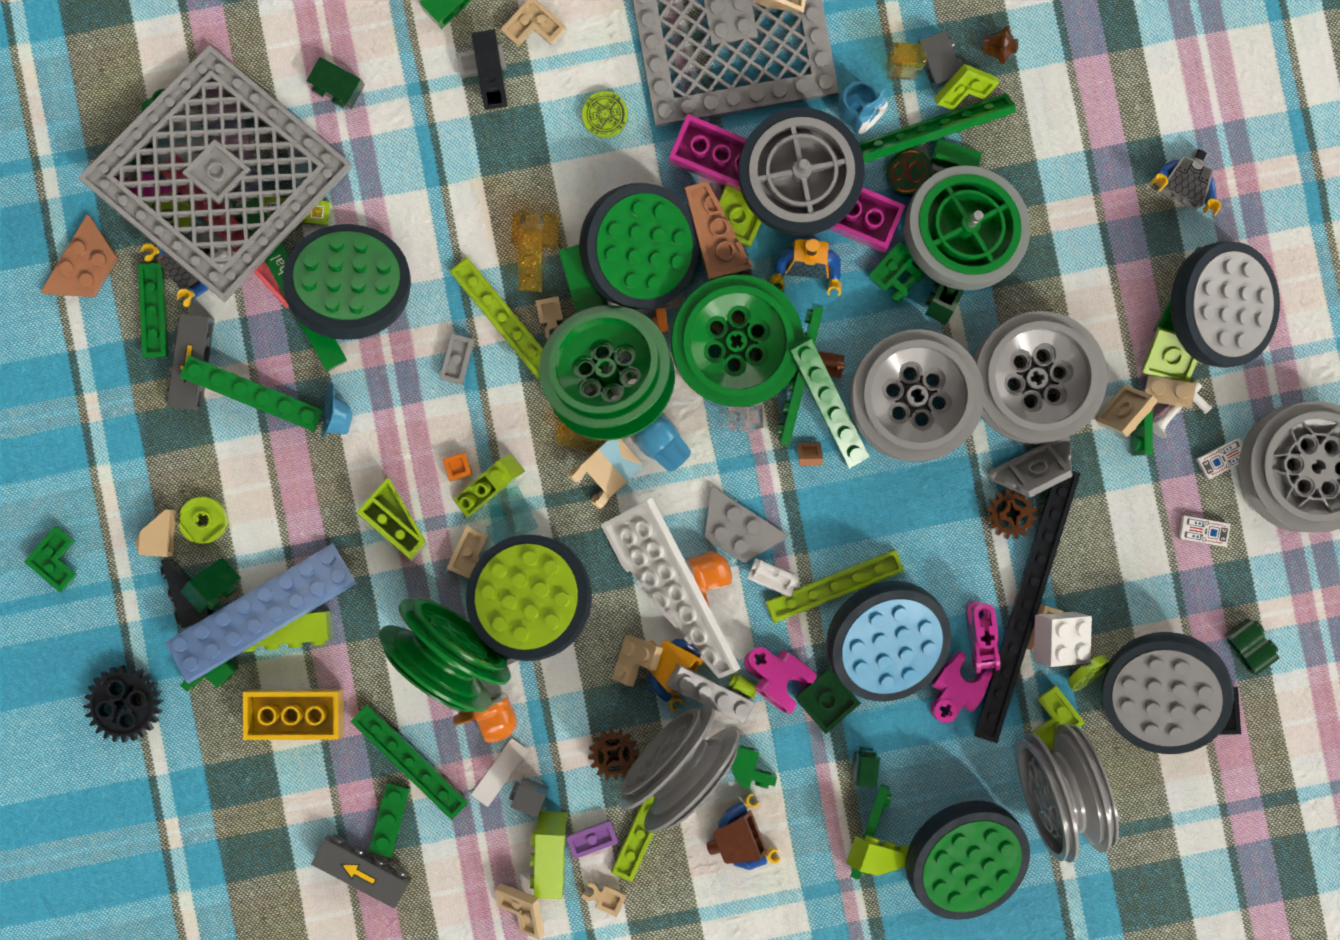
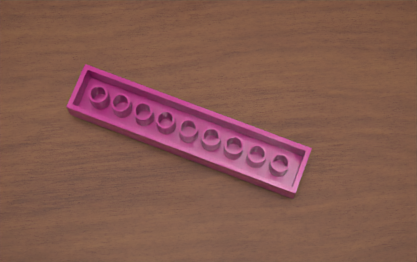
(716, 155)

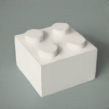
(1062, 639)

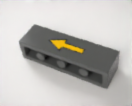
(195, 340)
(361, 870)

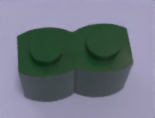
(1252, 646)
(865, 767)

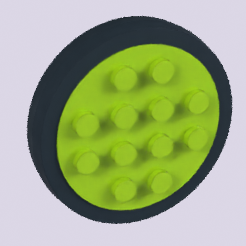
(528, 597)

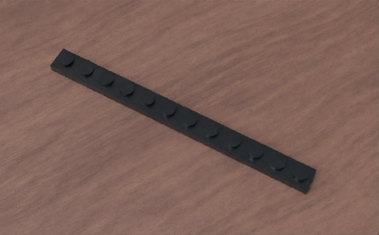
(1025, 608)

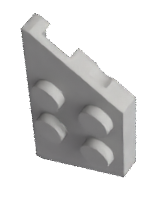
(1036, 468)
(738, 529)

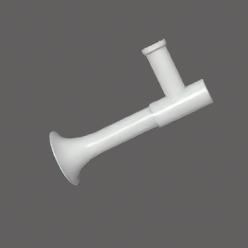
(1160, 425)

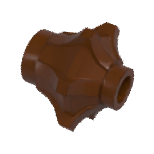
(1000, 45)

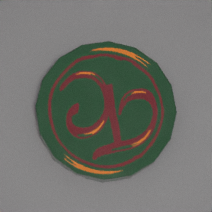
(908, 171)

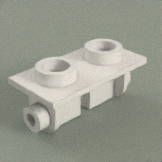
(773, 577)

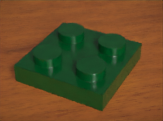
(827, 700)

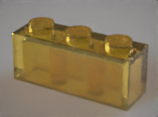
(531, 252)

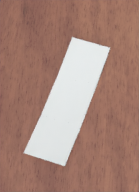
(499, 772)

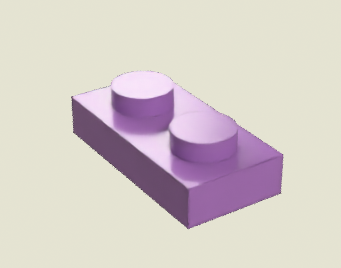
(592, 839)

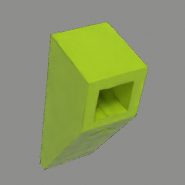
(489, 484)
(875, 857)

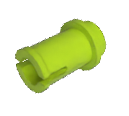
(743, 685)

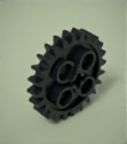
(105, 692)

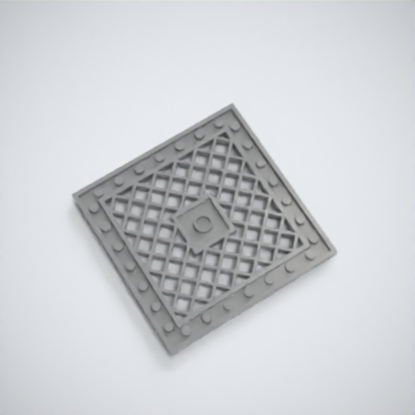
(727, 24)
(215, 172)

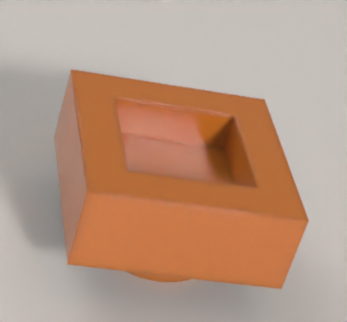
(661, 320)
(457, 466)

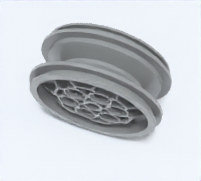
(1067, 792)

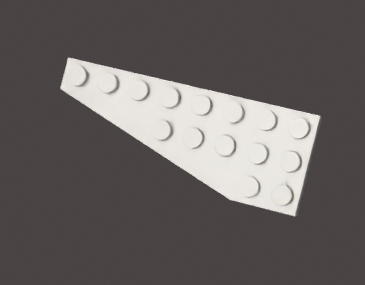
(653, 557)

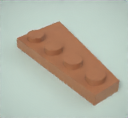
(717, 242)

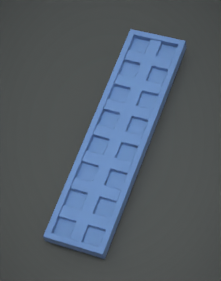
(260, 613)

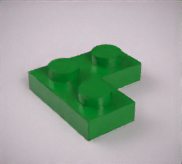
(47, 559)

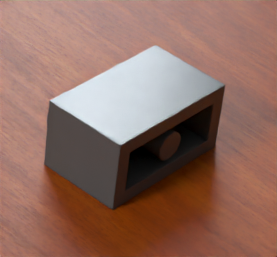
(940, 59)
(528, 796)

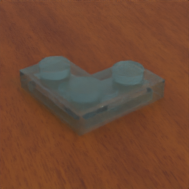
(518, 519)

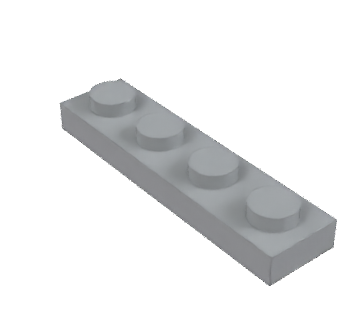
(710, 693)

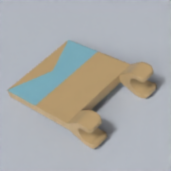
(609, 467)

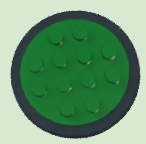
(639, 246)
(346, 281)
(967, 860)

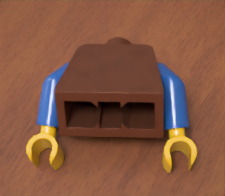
(740, 838)

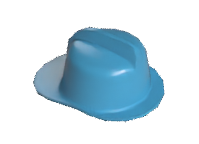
(337, 414)

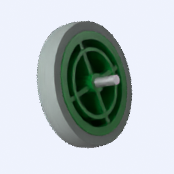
(967, 227)

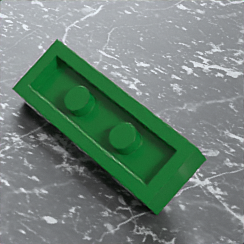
(389, 819)

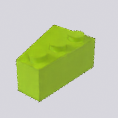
(392, 520)
(549, 855)

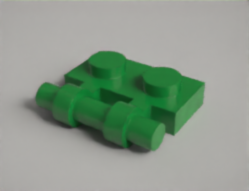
(892, 267)

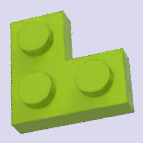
(966, 81)
(1059, 711)

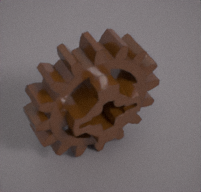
(1012, 523)
(604, 747)

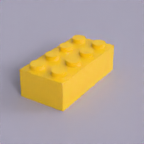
(293, 714)

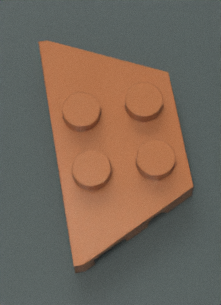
(83, 264)

